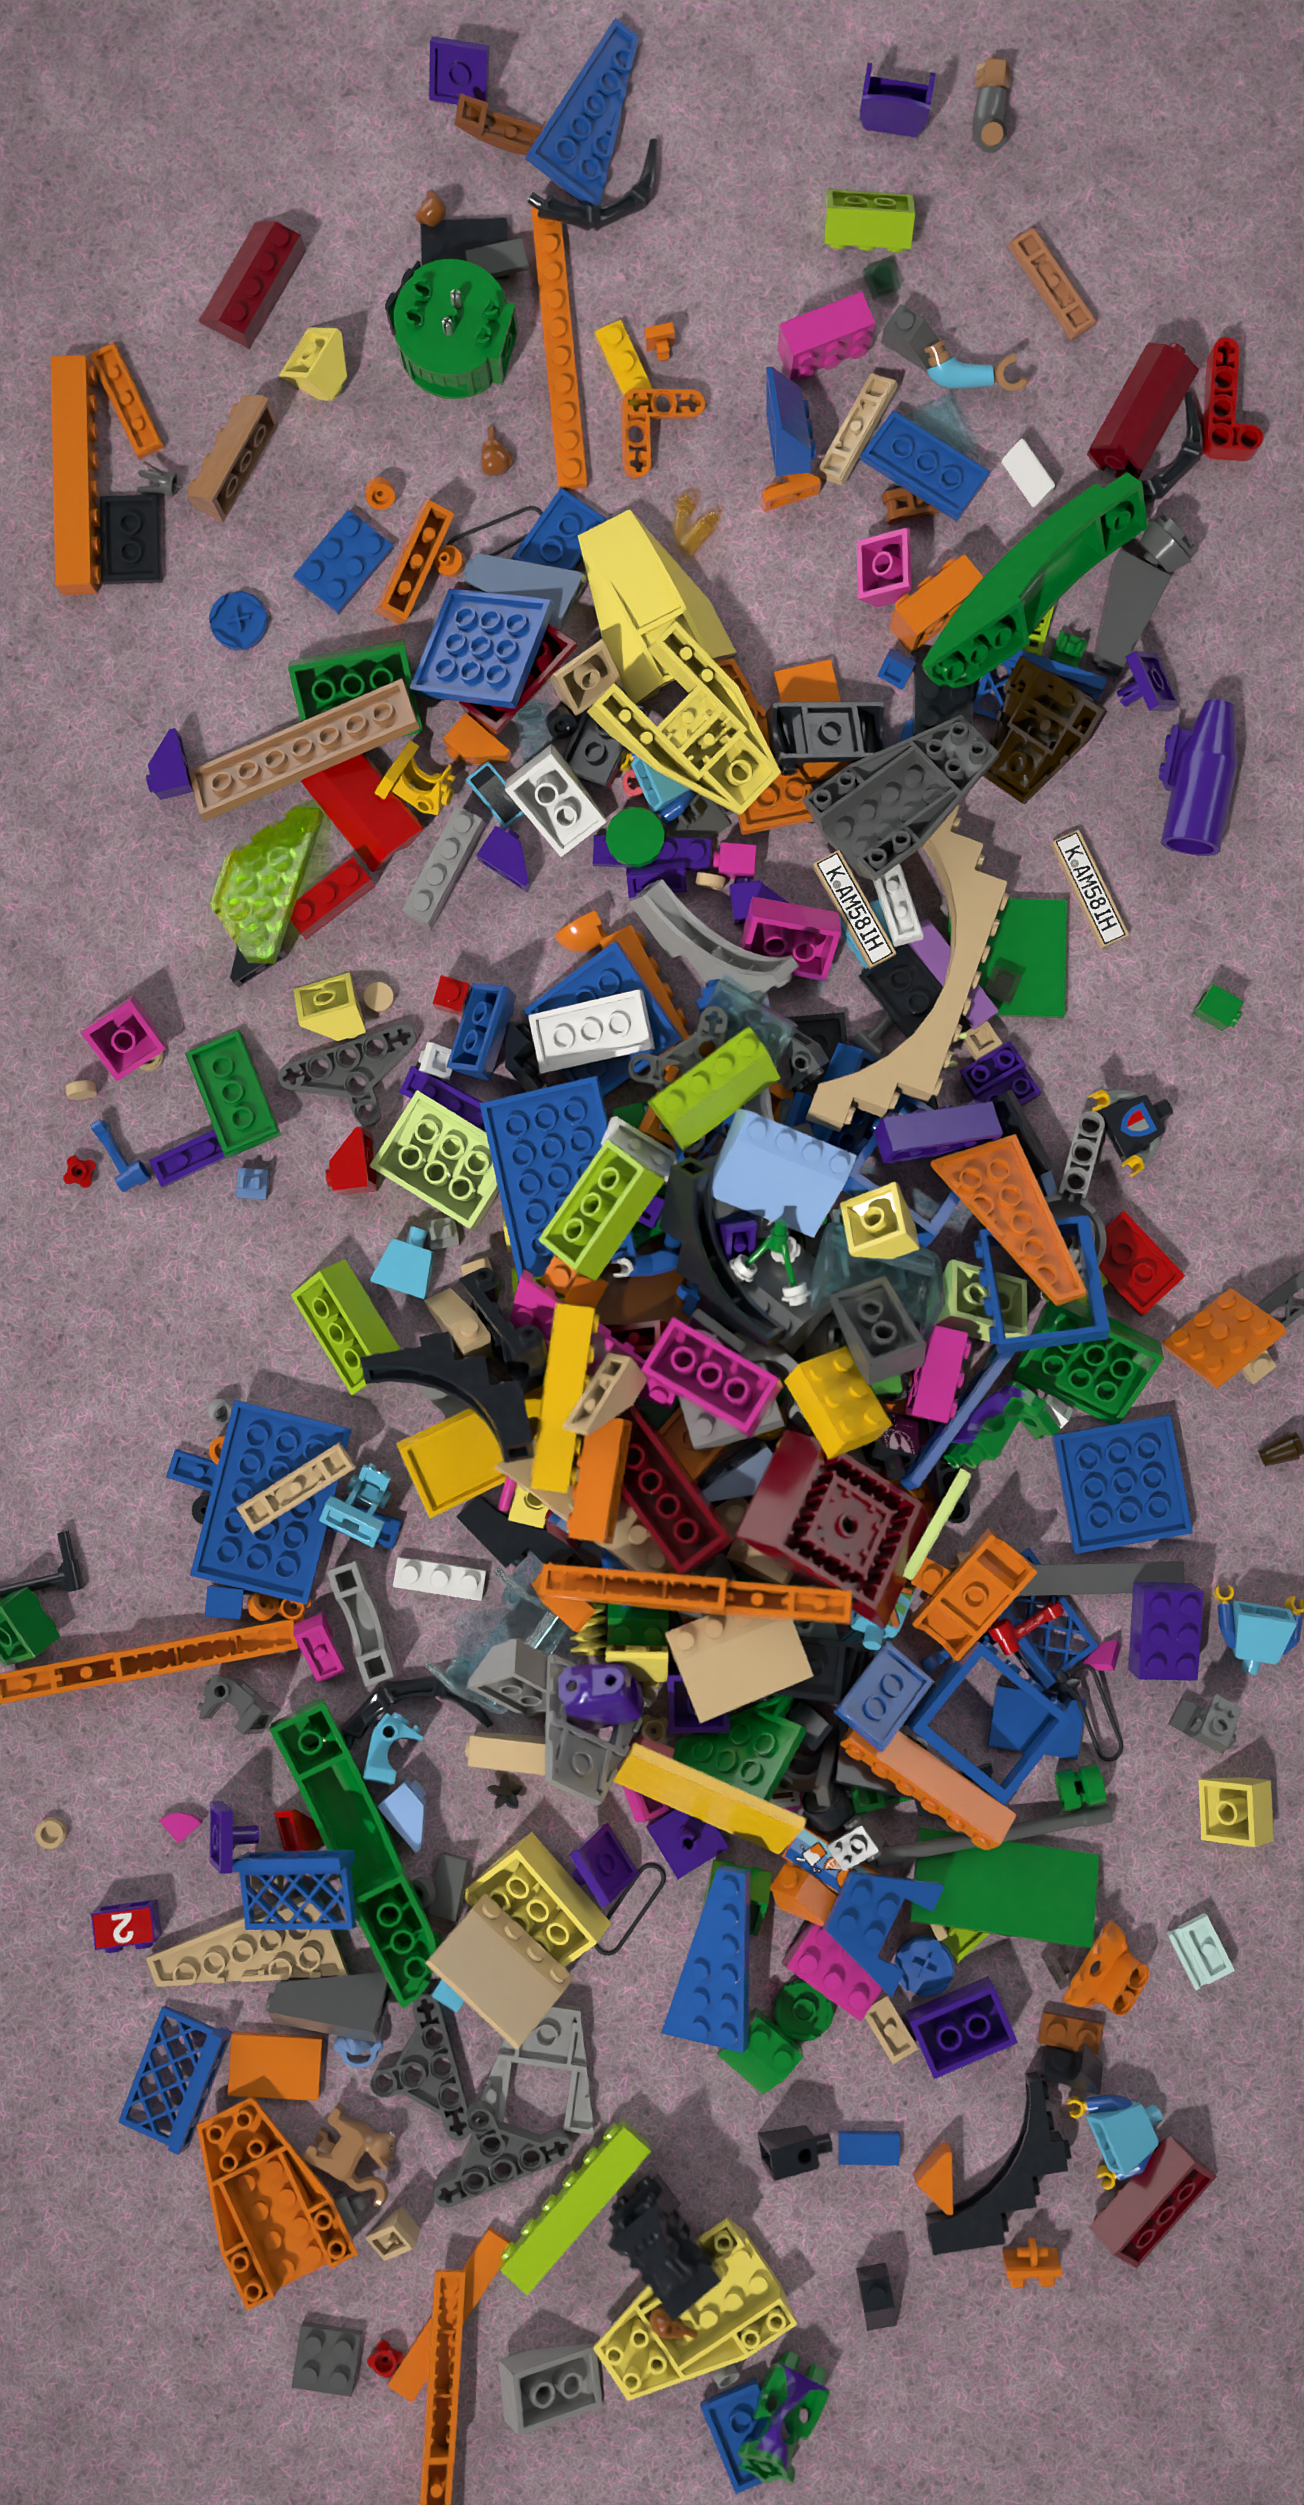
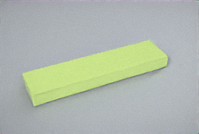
(937, 1524)

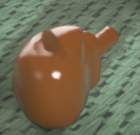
(431, 210)
(494, 456)
(666, 2328)

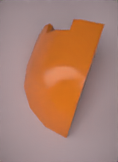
(582, 933)

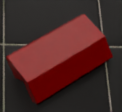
(367, 821)

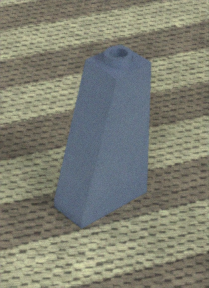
(529, 580)

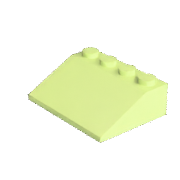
(440, 1160)

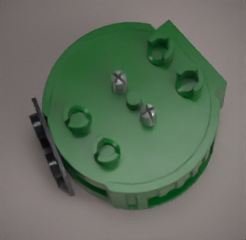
(452, 328)

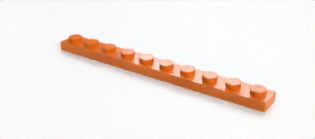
(559, 353)

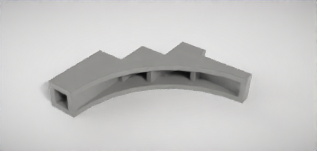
(709, 953)

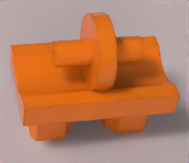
(1031, 2263)

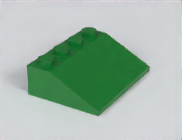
(343, 675)
(1091, 1375)

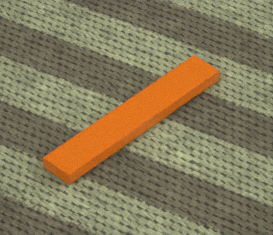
(480, 2271)

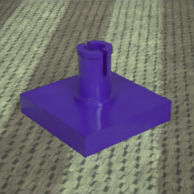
(457, 69)
(1150, 683)
(224, 1836)
(686, 1841)
(603, 1865)

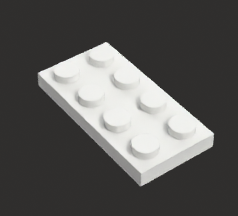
(591, 1031)

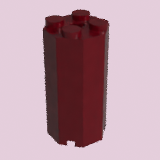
(1143, 409)

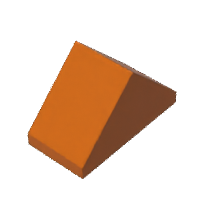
(935, 2177)

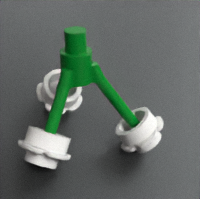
(782, 1249)

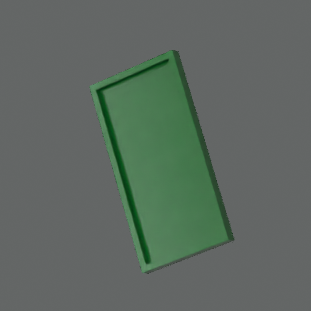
(1012, 1891)

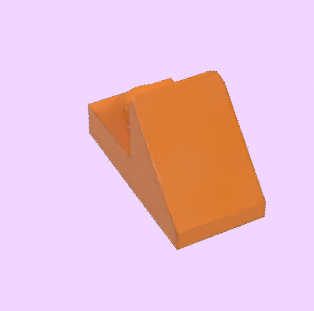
(794, 489)
(575, 1286)

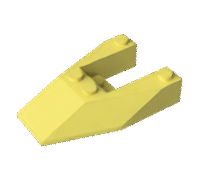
(706, 739)

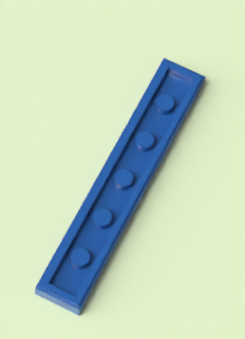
(947, 1431)

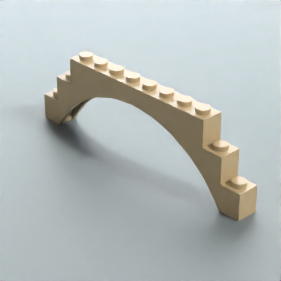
(917, 1062)

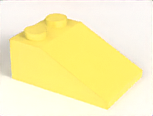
(644, 1662)

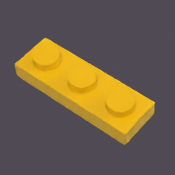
(622, 360)

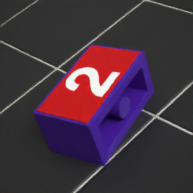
(126, 1925)

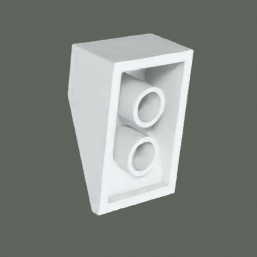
(555, 800)

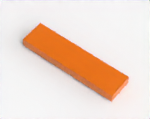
(126, 400)

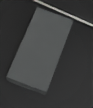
(500, 258)
(450, 1886)

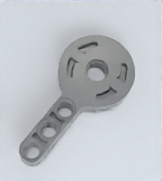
(1074, 1202)

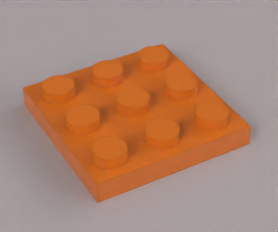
(1224, 1338)

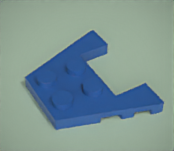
(866, 1914)

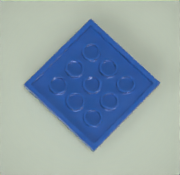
(482, 648)
(604, 976)
(1122, 1484)

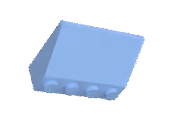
(779, 1172)

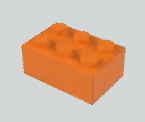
(932, 606)

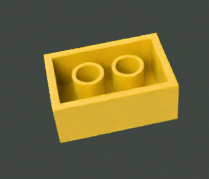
(837, 1402)

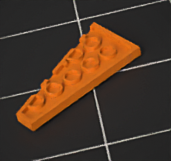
(781, 801)
(1007, 1200)

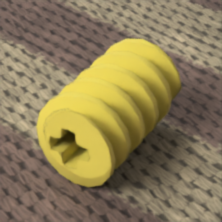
(588, 1636)

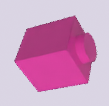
(735, 860)

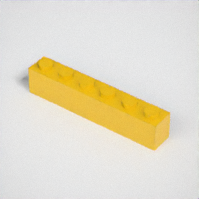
(562, 1389)

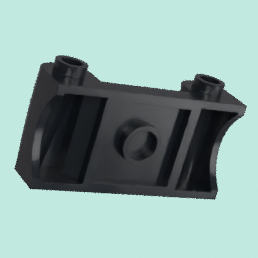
(823, 732)
(519, 1350)
(834, 1670)

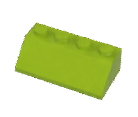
(715, 1088)
(601, 1210)
(343, 1321)

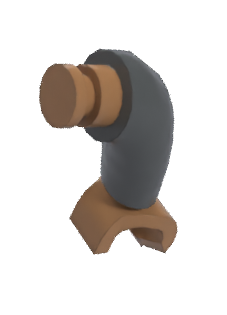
(989, 112)

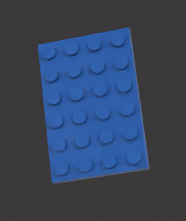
(538, 1155)
(256, 1453)

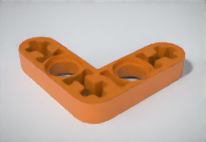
(641, 419)

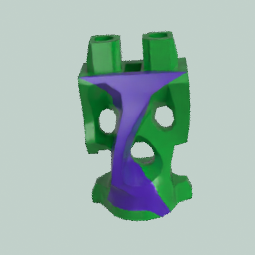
(993, 1423)
(772, 2454)

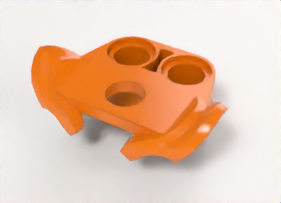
(1117, 1979)

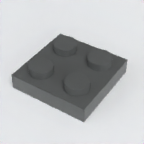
(326, 2359)

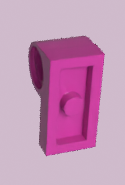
(318, 1648)

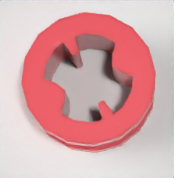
(627, 786)

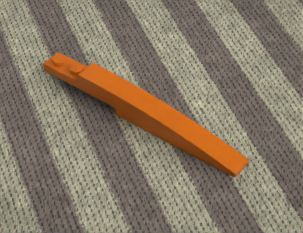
(696, 1594)
(147, 1660)
(442, 2388)

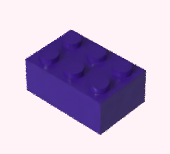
(1165, 1631)
(961, 2027)

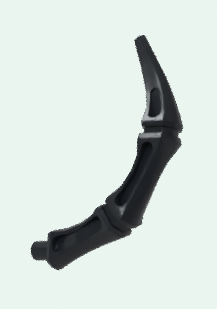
(603, 215)
(1185, 460)
(397, 1691)

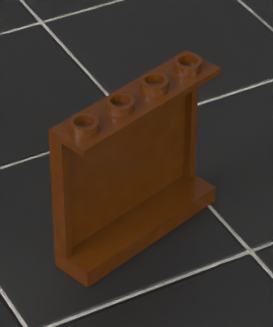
(641, 1298)

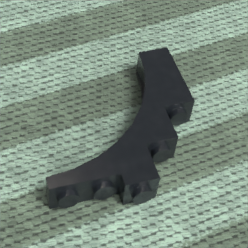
(701, 1260)
(467, 1379)
(510, 1539)
(982, 2217)

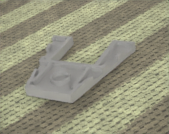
(574, 1757)
(552, 2044)

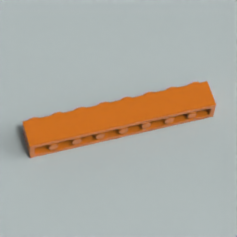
(75, 475)

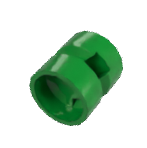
(1090, 1785)

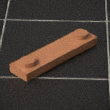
(1052, 283)

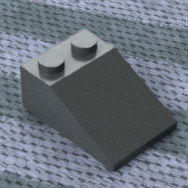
(878, 1330)

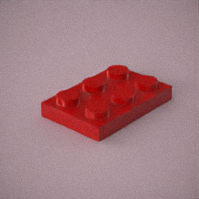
(1136, 1265)

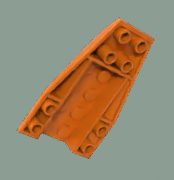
(267, 2204)

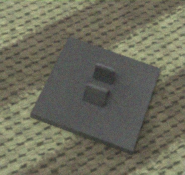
(699, 820)

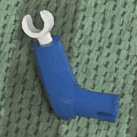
(653, 1263)

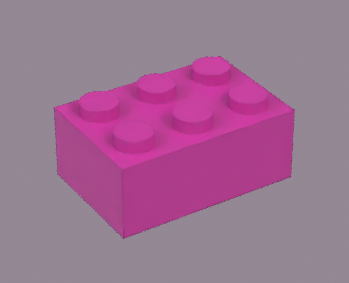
(825, 337)
(794, 931)
(937, 1380)
(831, 1971)

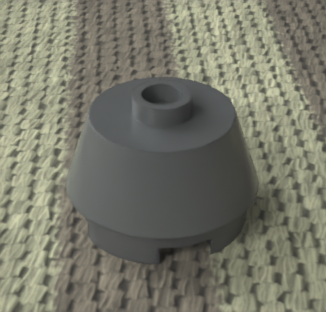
(1166, 545)
(825, 1338)

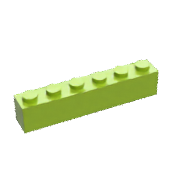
(574, 2206)

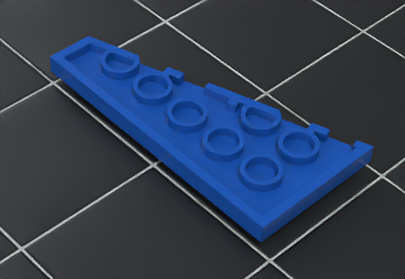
(583, 128)
(714, 1982)

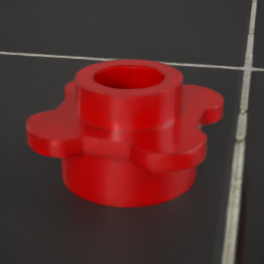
(85, 1177)
(381, 2367)

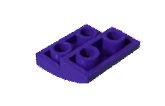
(999, 1073)

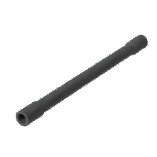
(1086, 1817)

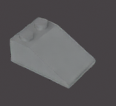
(549, 2386)

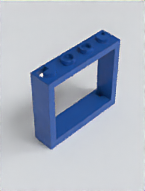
(858, 1184)
(1100, 1327)
(948, 1684)

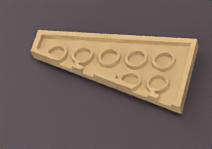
(631, 1539)
(251, 1955)

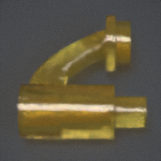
(698, 533)

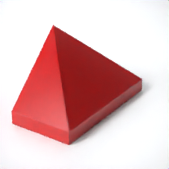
(297, 1831)

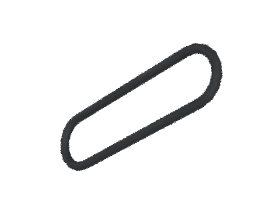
(1108, 1710)
(641, 1914)

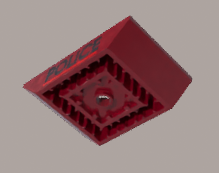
(800, 1518)

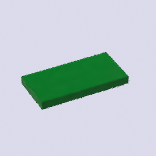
(233, 1094)

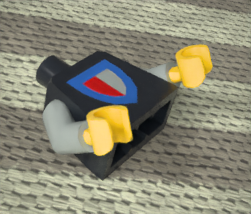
(1132, 1125)

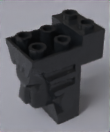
(662, 2246)

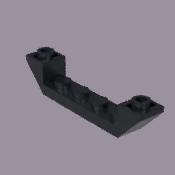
(517, 1051)

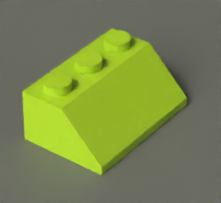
(869, 220)

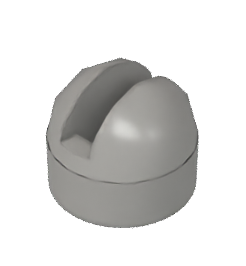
(221, 1409)
(726, 2376)

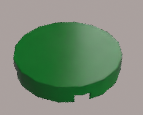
(635, 837)
(795, 2007)

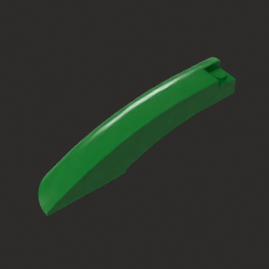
(1031, 578)
(351, 1821)

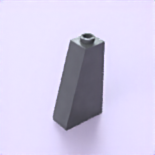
(1128, 605)
(333, 2005)

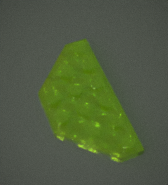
(263, 882)

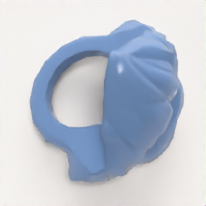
(355, 2047)

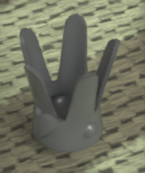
(167, 481)

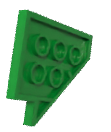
(751, 1753)

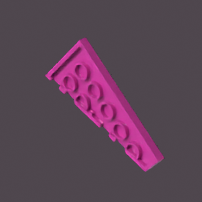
(536, 1307)

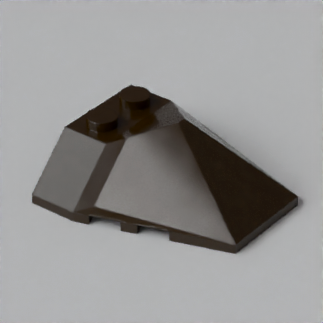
(1039, 729)

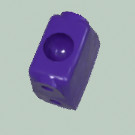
(895, 105)
(603, 1696)

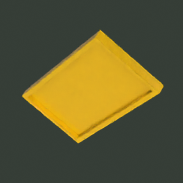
(458, 1457)
(708, 1799)

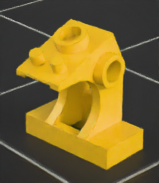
(434, 790)

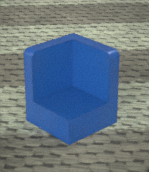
(224, 1601)

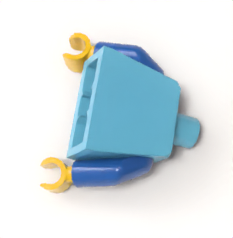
(661, 792)
(1258, 1631)
(1122, 2133)

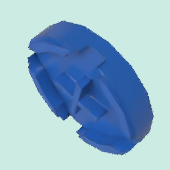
(238, 620)
(926, 1965)

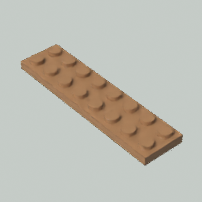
(303, 749)

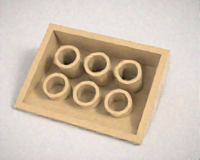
(736, 1660)
(500, 1971)

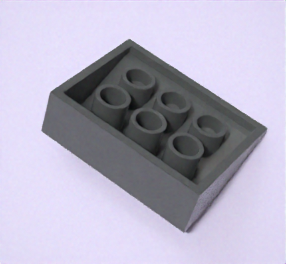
(768, 1294)

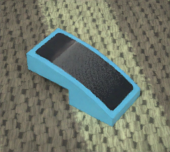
(491, 790)

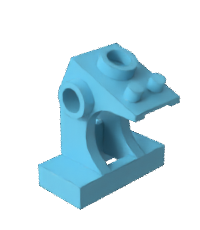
(369, 1489)
(377, 1766)

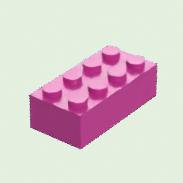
(712, 1377)

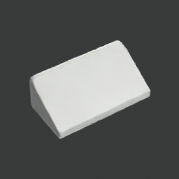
(1028, 473)

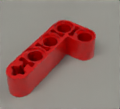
(1225, 400)

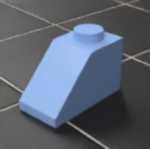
(406, 1812)

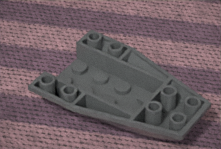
(899, 796)

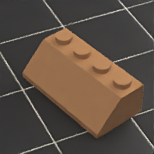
(233, 456)

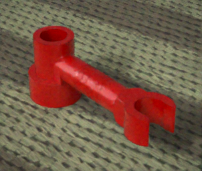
(1008, 1636)

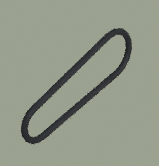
(495, 522)

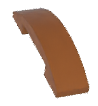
(494, 127)

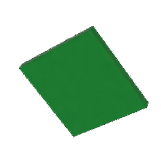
(1033, 946)

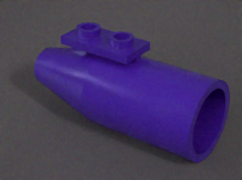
(1201, 780)

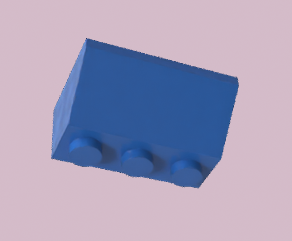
(788, 425)
(482, 1030)

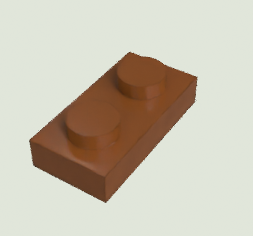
(1069, 2031)

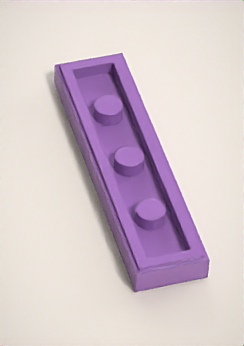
(936, 955)

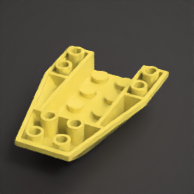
(638, 597)
(731, 2321)

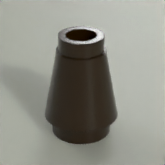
(1281, 1450)

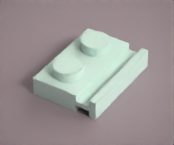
(1200, 1951)

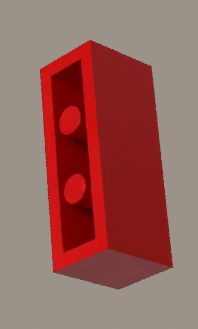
(330, 898)

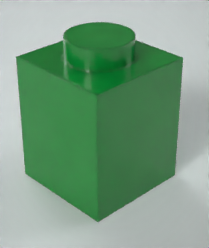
(1218, 1008)

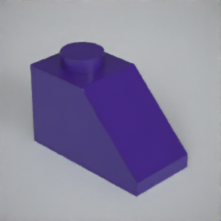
(169, 768)
(505, 856)
(741, 895)
(737, 1237)

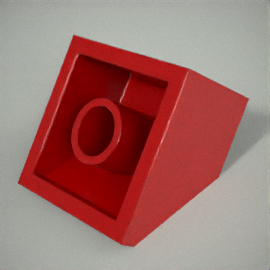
(351, 1163)

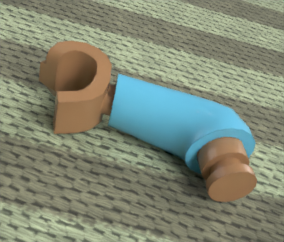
(953, 374)

